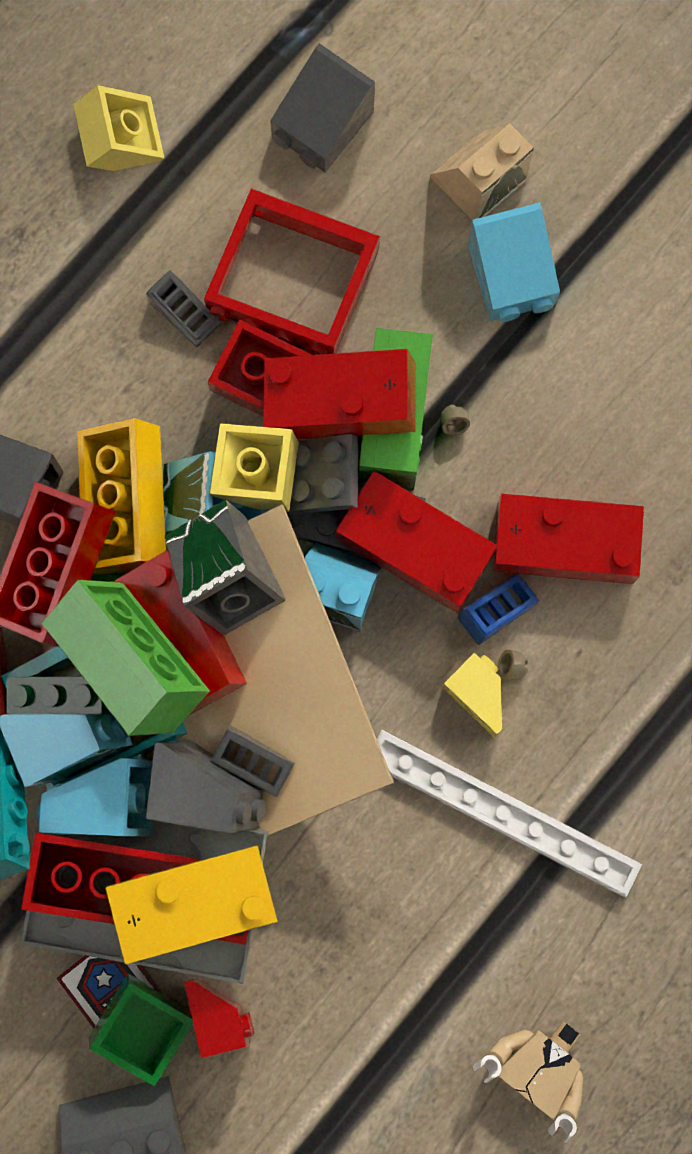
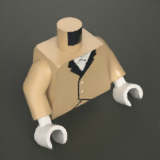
(541, 1072)

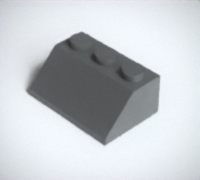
(123, 1122)

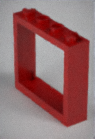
(311, 225)

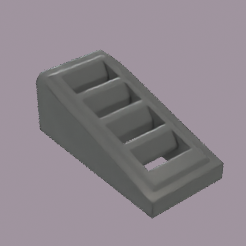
(161, 288)
(222, 760)

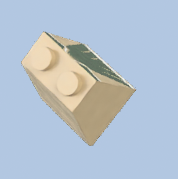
(485, 170)

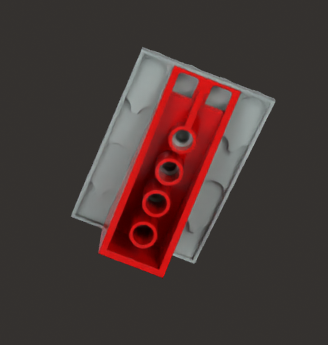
(71, 905)

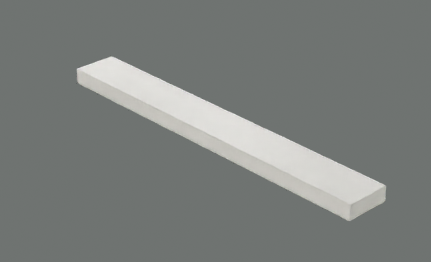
(508, 816)

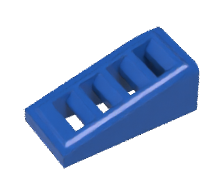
(482, 625)

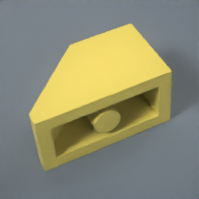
(478, 692)

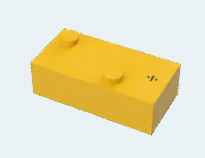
(124, 473)
(191, 904)

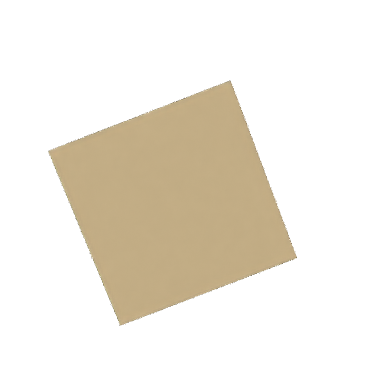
(294, 696)

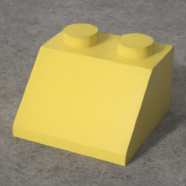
(117, 129)
(255, 466)

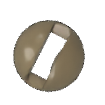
(459, 418)
(512, 665)

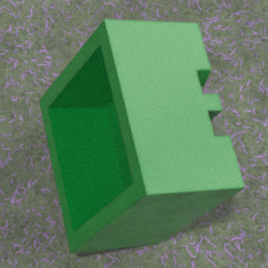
(140, 1030)

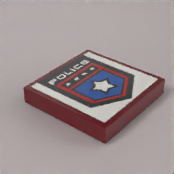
(95, 981)

